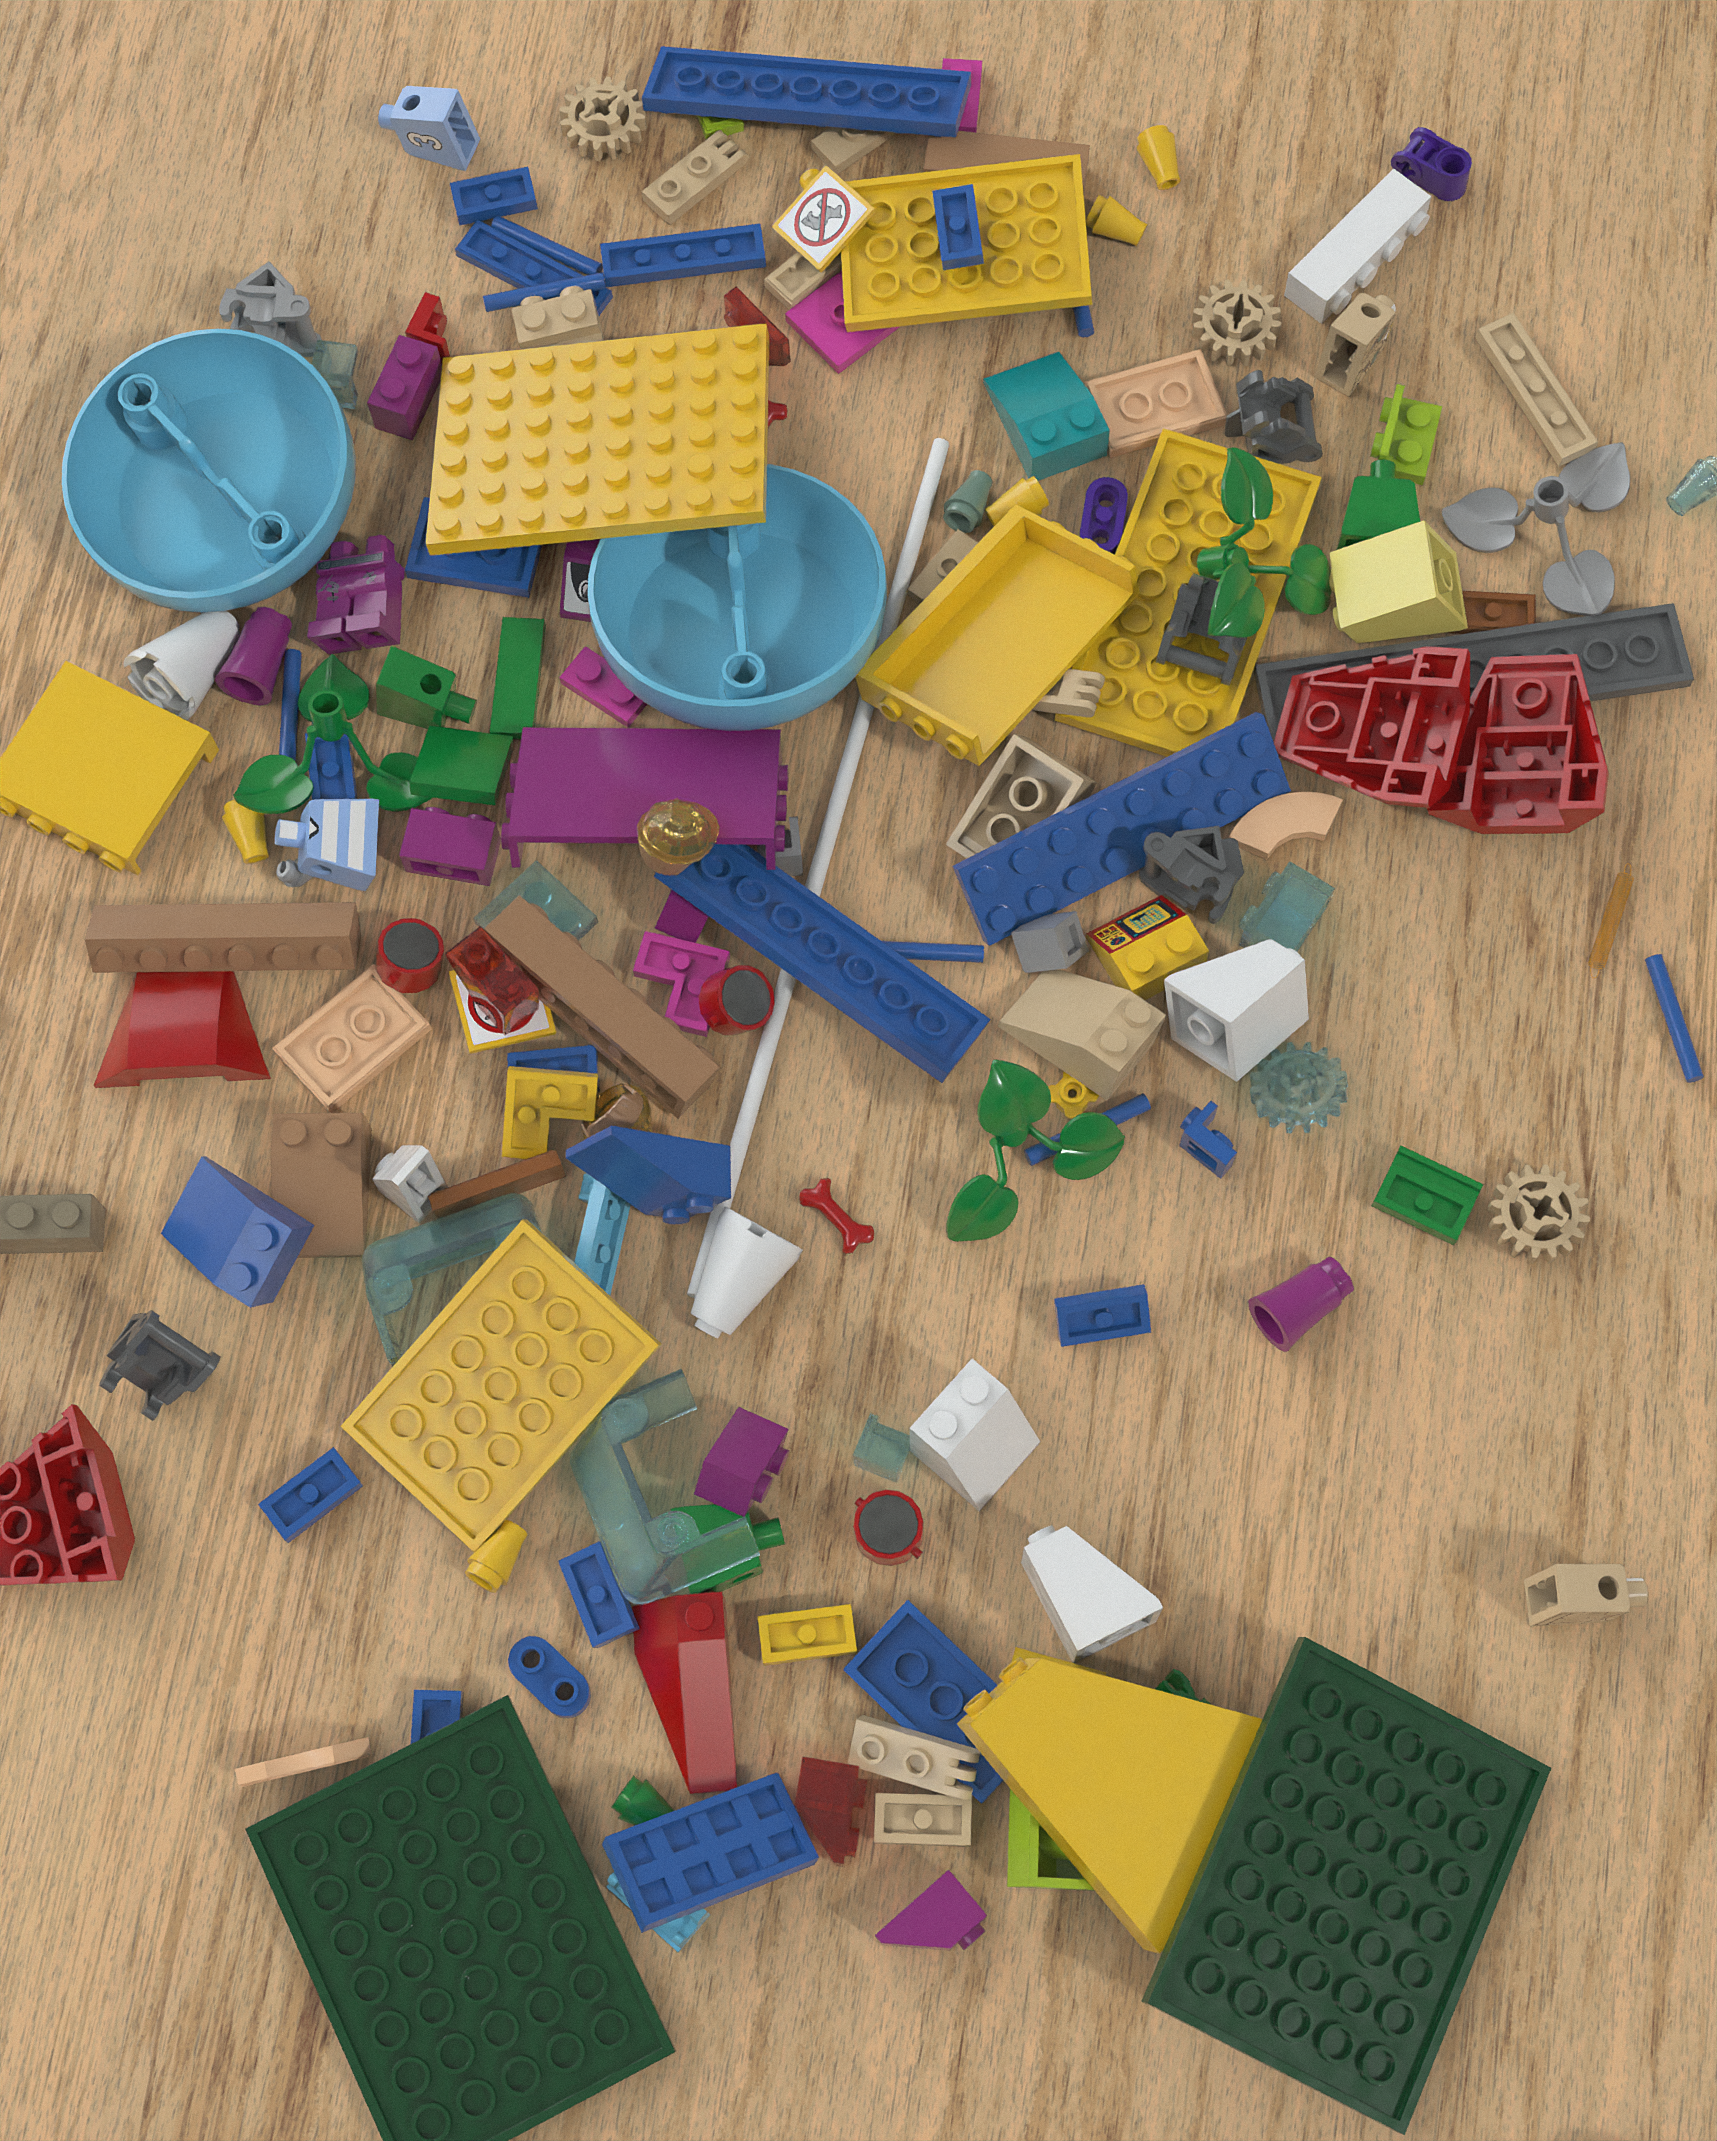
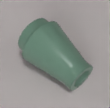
(967, 505)

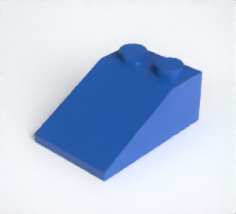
(657, 1171)
(236, 1234)

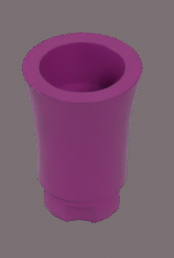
(256, 658)
(1300, 1302)

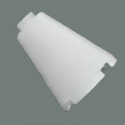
(183, 663)
(739, 1272)

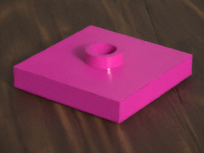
(822, 325)

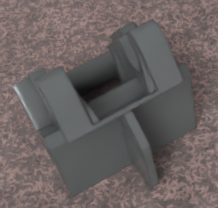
(1261, 424)
(1193, 615)
(1193, 868)
(157, 1362)

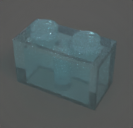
(1288, 911)

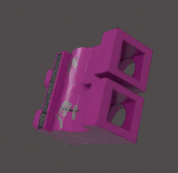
(358, 597)

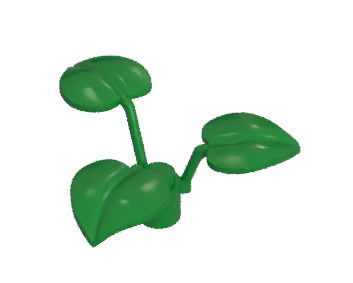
(1237, 602)
(327, 700)
(1007, 1109)

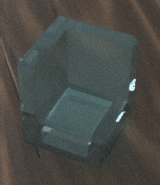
(336, 365)
(881, 1449)

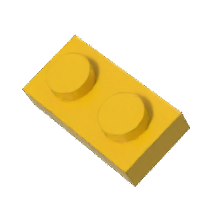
(807, 1634)

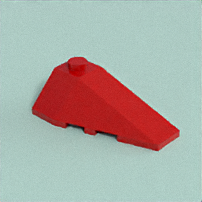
(687, 1672)

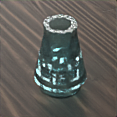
(1696, 486)

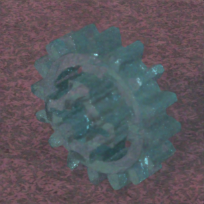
(1302, 1087)

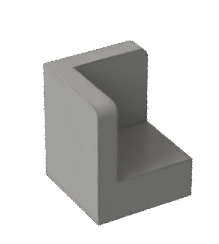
(791, 859)
(1050, 942)

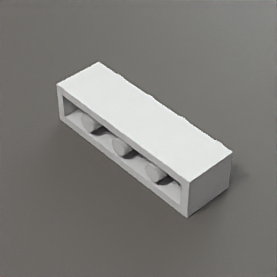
(1358, 246)

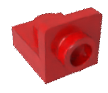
(429, 324)

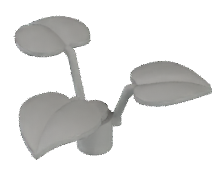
(1597, 481)

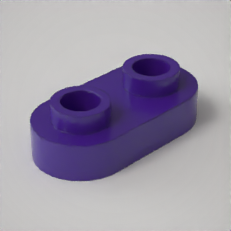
(1104, 521)

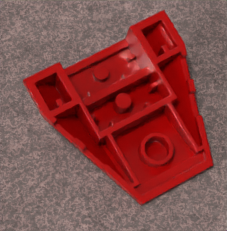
(1381, 724)
(1528, 751)

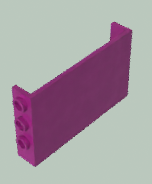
(602, 781)

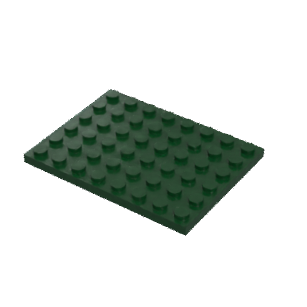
(1348, 1885)
(460, 1937)

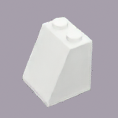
(1238, 1005)
(973, 1435)
(1085, 1592)

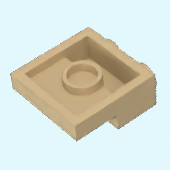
(558, 320)

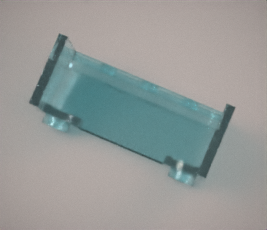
(398, 1259)
(645, 1552)

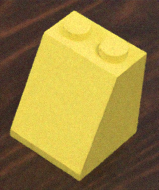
(1397, 586)

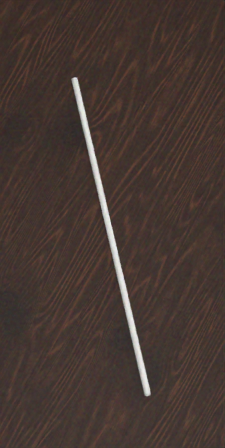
(825, 845)

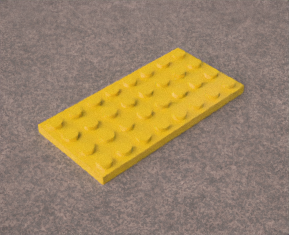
(1168, 527)

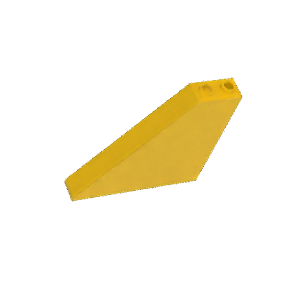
(1115, 1779)

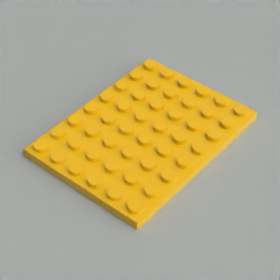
(601, 440)

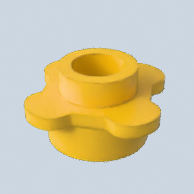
(1071, 1105)

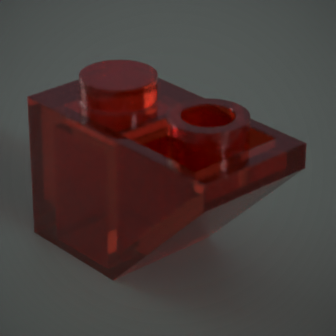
(494, 980)
(827, 1802)

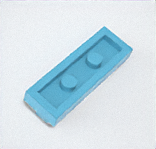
(601, 1232)

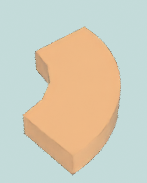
(1284, 819)
(303, 1762)

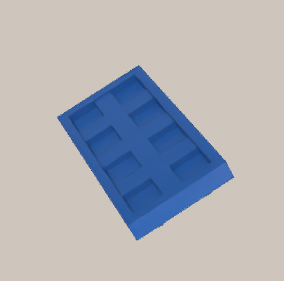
(709, 1851)

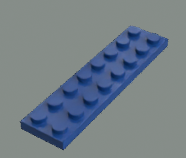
(807, 91)
(1106, 832)
(832, 956)

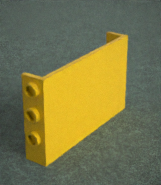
(997, 634)

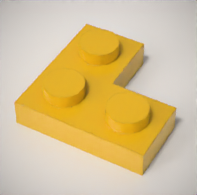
(536, 1096)

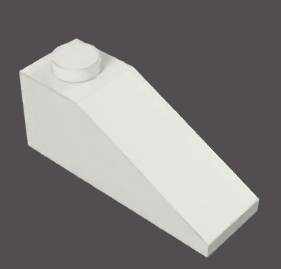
(409, 1179)

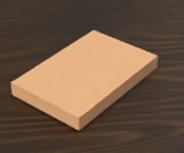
(1155, 396)
(351, 1039)

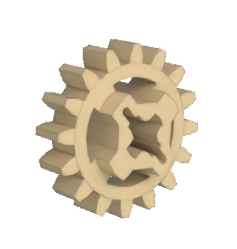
(602, 118)
(1257, 324)
(1521, 1204)

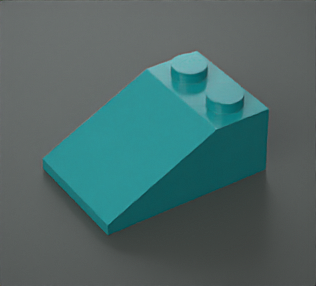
(1048, 416)

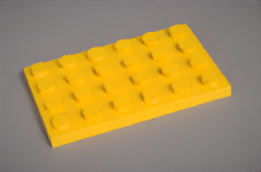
(1029, 240)
(500, 1385)

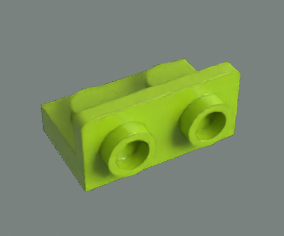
(1407, 435)

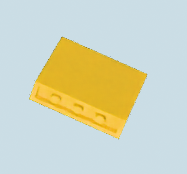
(99, 766)

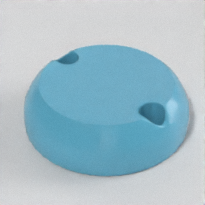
(209, 470)
(743, 617)

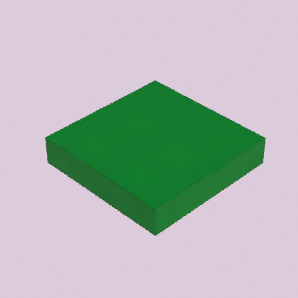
(461, 765)

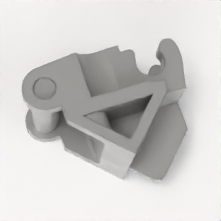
(269, 307)

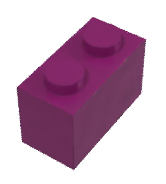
(405, 387)
(450, 846)
(742, 1462)

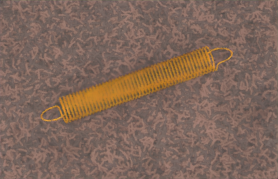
(1612, 920)

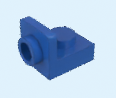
(1207, 1146)

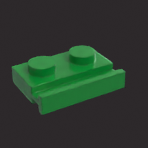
(1427, 1195)

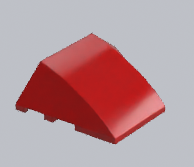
(182, 1030)
(64, 1509)

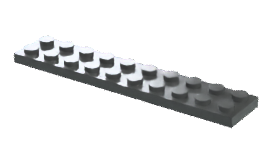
(1617, 652)

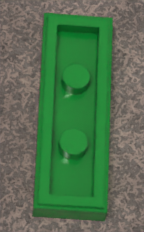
(517, 676)

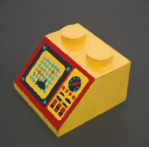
(1148, 946)

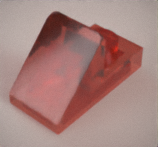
(742, 312)

